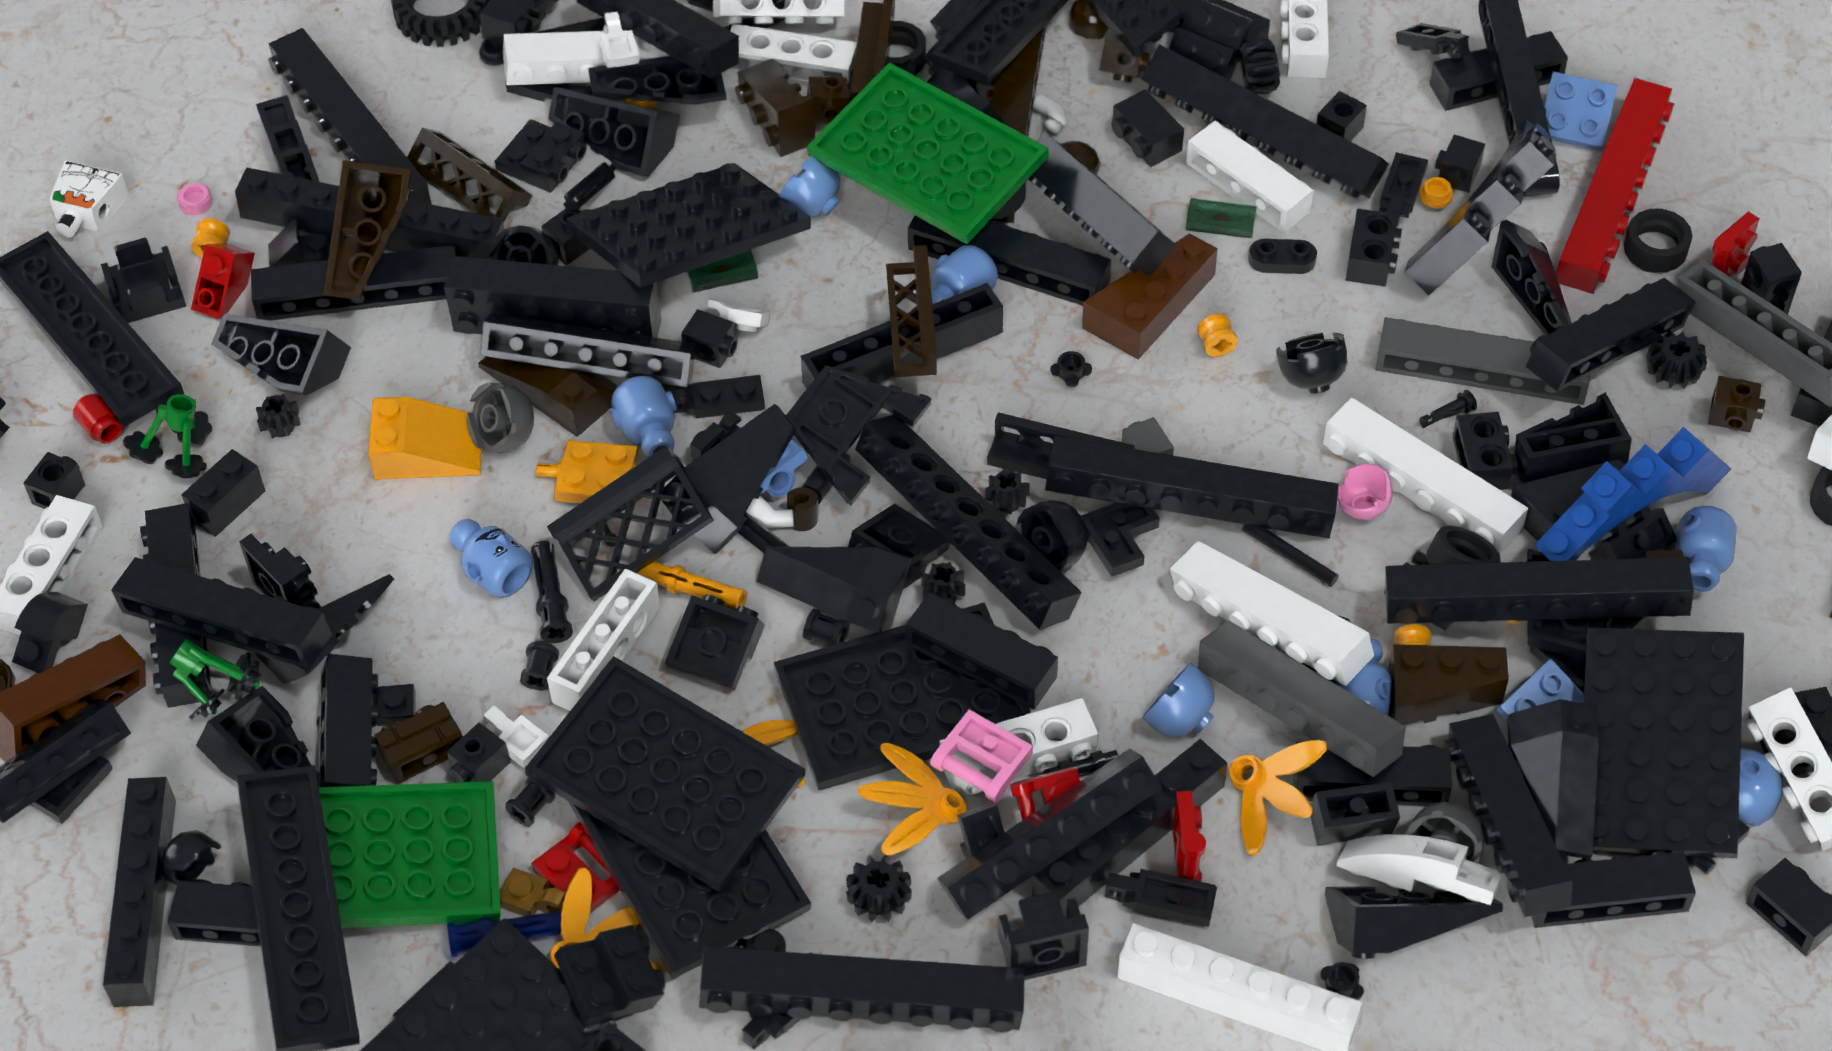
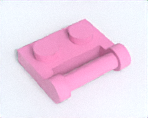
(987, 745)

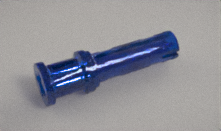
(465, 936)

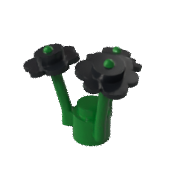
(189, 427)
(192, 659)

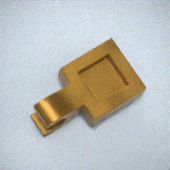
(527, 893)

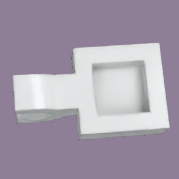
(617, 45)
(746, 318)
(521, 736)

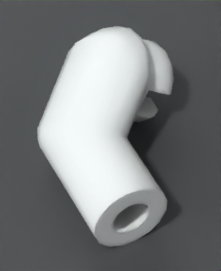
(1054, 112)
(767, 516)

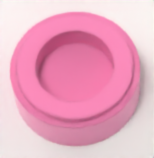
(194, 199)

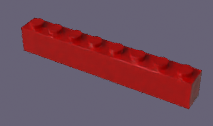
(1614, 186)

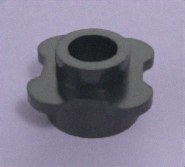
(1071, 368)
(1345, 972)

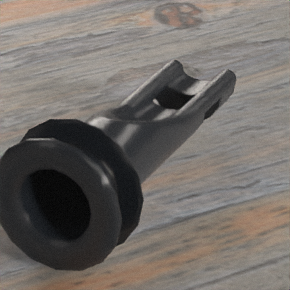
(1464, 402)

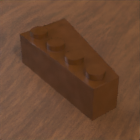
(1143, 306)
(49, 698)

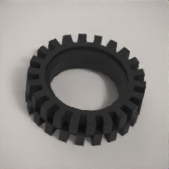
(438, 27)

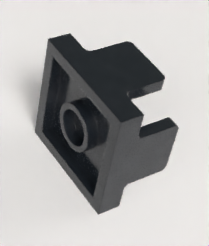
(143, 281)
(1048, 940)

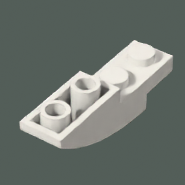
(1409, 858)

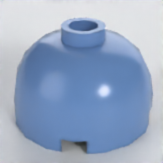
(813, 188)
(1183, 704)
(1759, 788)

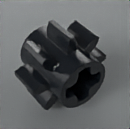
(278, 416)
(1007, 491)
(944, 582)

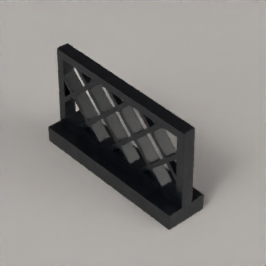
(622, 496)

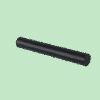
(1291, 553)

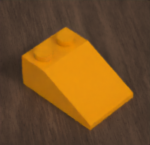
(420, 440)

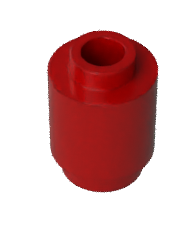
(97, 419)

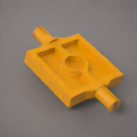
(587, 468)

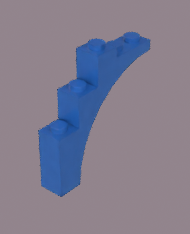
(1617, 494)

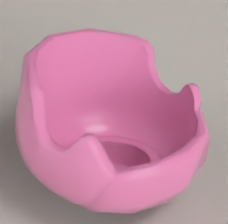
(1365, 492)

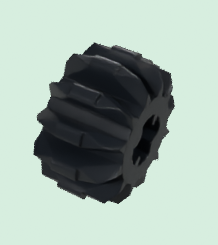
(1259, 66)
(1676, 359)
(864, 886)

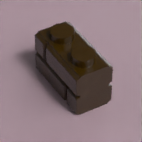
(418, 741)

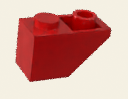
(221, 278)

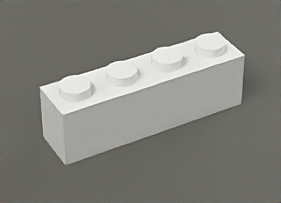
(1249, 176)

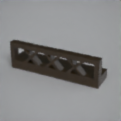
(872, 43)
(474, 167)
(923, 310)

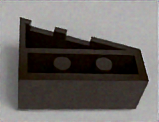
(777, 107)
(1445, 680)

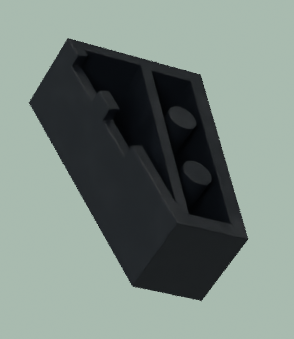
(1573, 442)
(1553, 496)

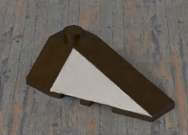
(365, 218)
(565, 395)

